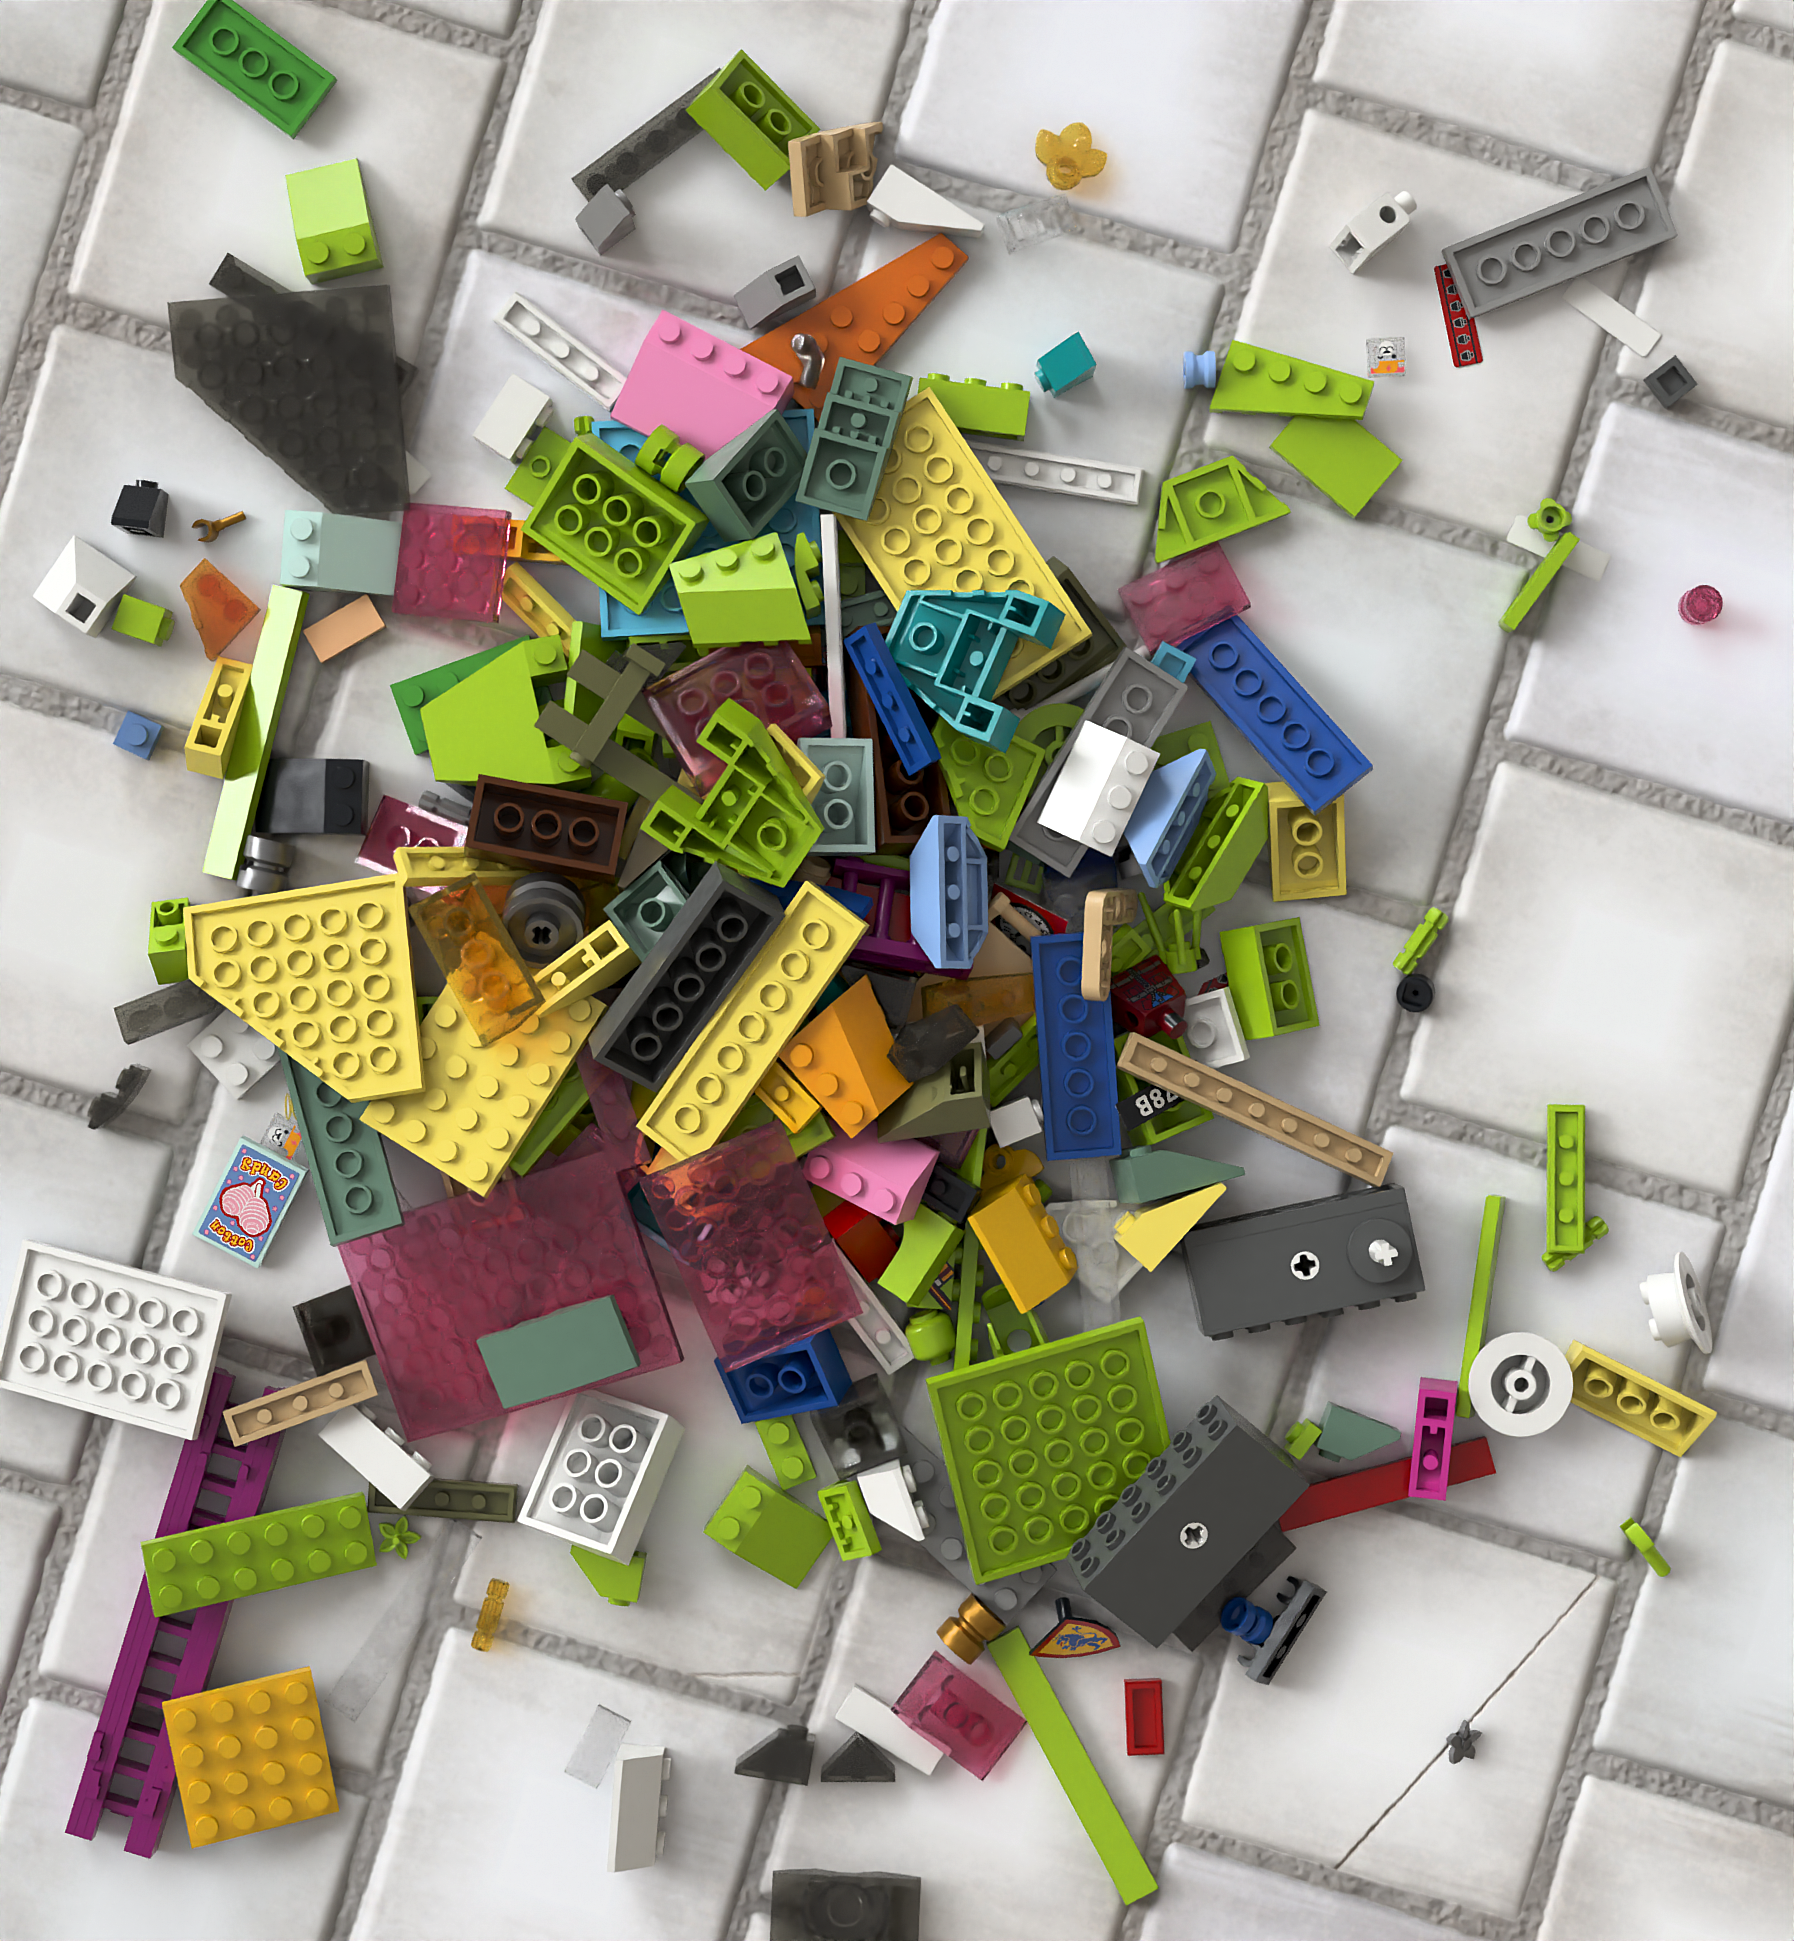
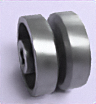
(544, 917)

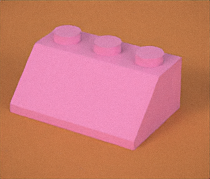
(873, 1175)

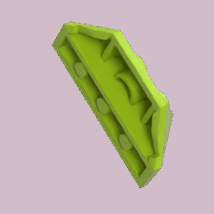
(1221, 847)

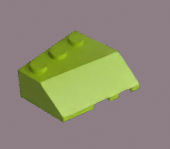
(740, 595)

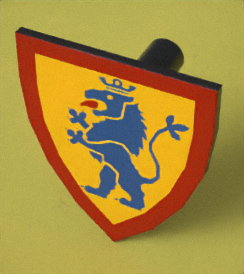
(1074, 1636)

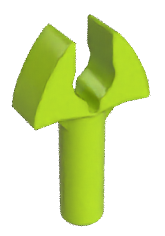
(1645, 1546)

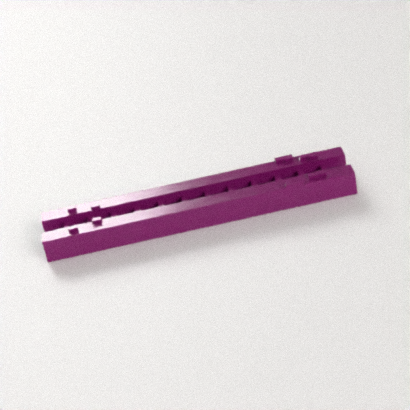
(203, 1635)

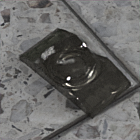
(844, 1906)

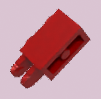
(863, 1238)

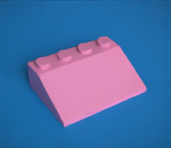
(698, 387)

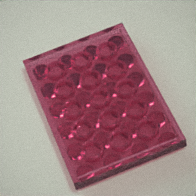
(751, 1245)

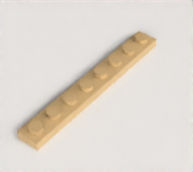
(1254, 1109)

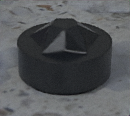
(1415, 993)

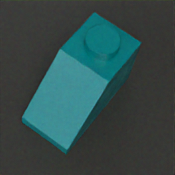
(1065, 366)

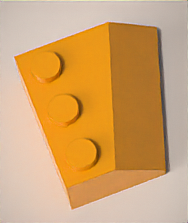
(846, 1059)

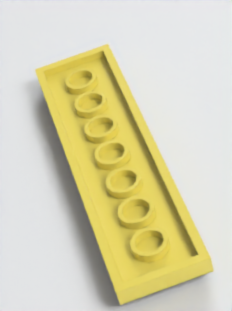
(753, 1024)

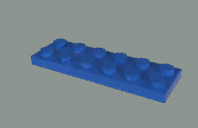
(1275, 713)
(1073, 1054)

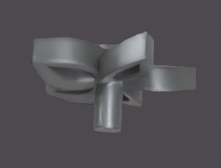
(1461, 1744)

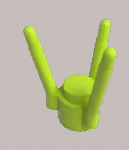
(1181, 954)

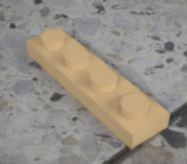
(300, 1403)

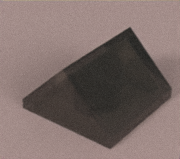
(333, 1330)

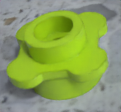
(1551, 509)

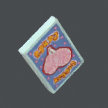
(250, 1201)

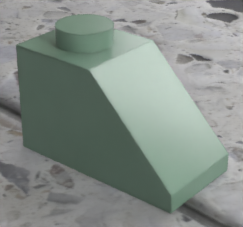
(1351, 1434)

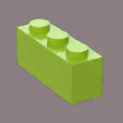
(981, 408)

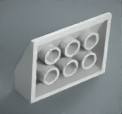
(602, 1474)

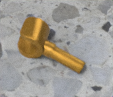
(218, 525)

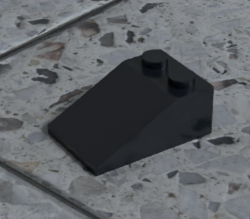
(314, 797)

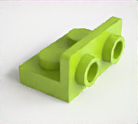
(849, 1520)

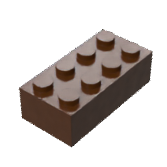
(545, 829)

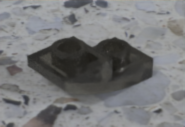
(110, 1105)

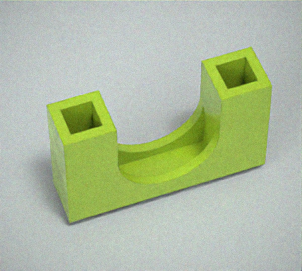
(923, 1251)

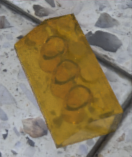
(477, 958)

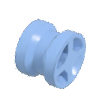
(1199, 369)

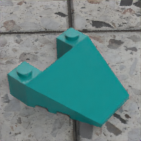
(957, 649)

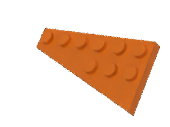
(863, 317)

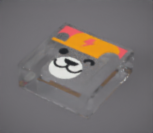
(1386, 357)
(283, 1137)

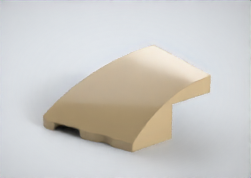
(833, 168)

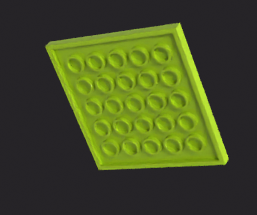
(1046, 1442)

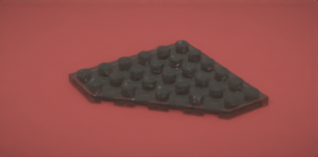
(306, 386)

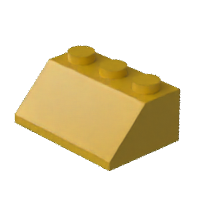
(1022, 1242)

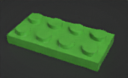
(255, 64)
(423, 688)

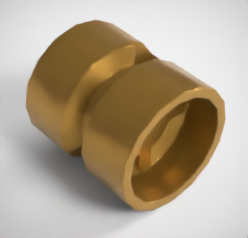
(968, 1632)

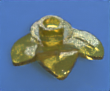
(1071, 151)

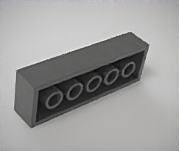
(686, 977)

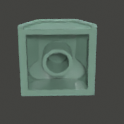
(647, 908)

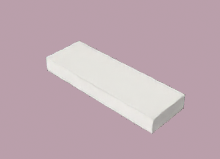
(879, 1724)

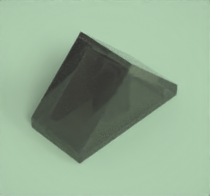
(858, 1762)

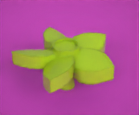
(397, 1537)

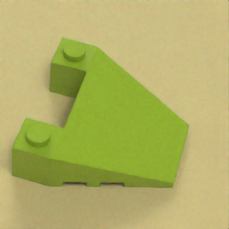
(490, 721)
(753, 813)

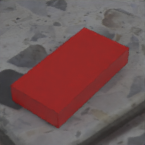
(1144, 1716)

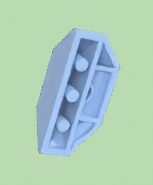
(1169, 814)
(949, 892)

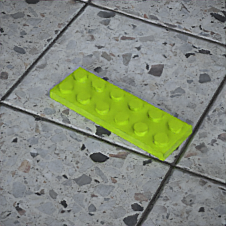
(258, 1554)

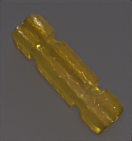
(490, 1615)

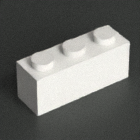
(378, 1454)

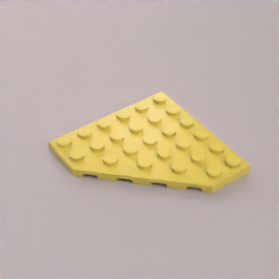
(320, 979)

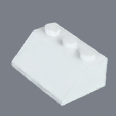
(1098, 788)
(637, 1807)

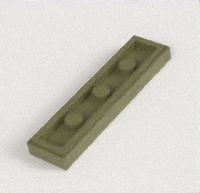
(455, 1500)

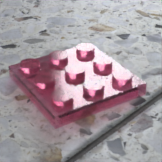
(452, 562)

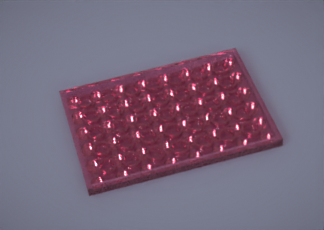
(489, 1265)

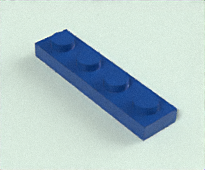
(892, 699)

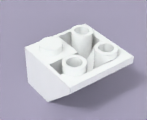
(84, 587)
(890, 1497)

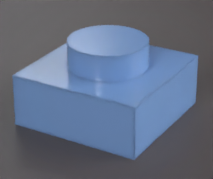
(138, 735)

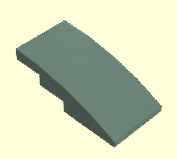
(853, 439)
(558, 1351)

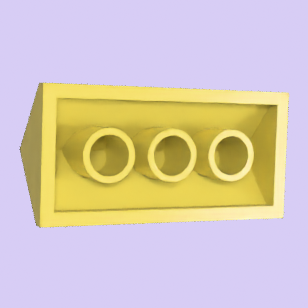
(1635, 1401)

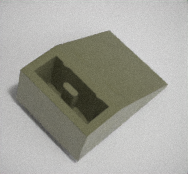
(942, 1102)

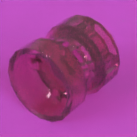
(1693, 608)

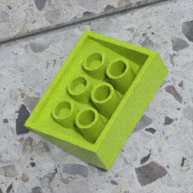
(614, 522)

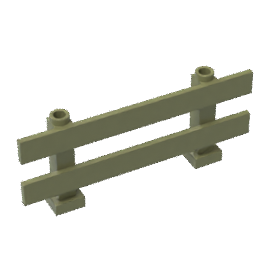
(621, 695)

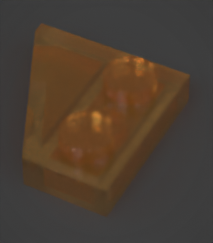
(216, 607)

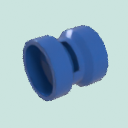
(1246, 1620)

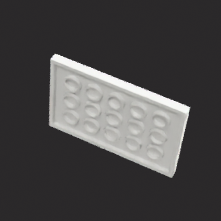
(111, 1339)

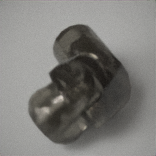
(811, 357)

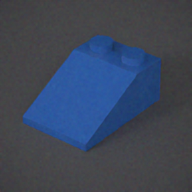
(789, 1380)

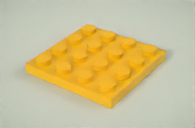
(250, 1756)

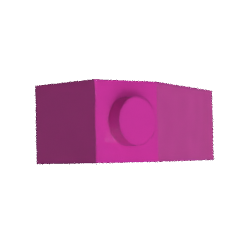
(1432, 1438)

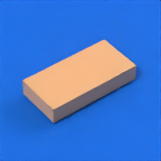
(344, 628)

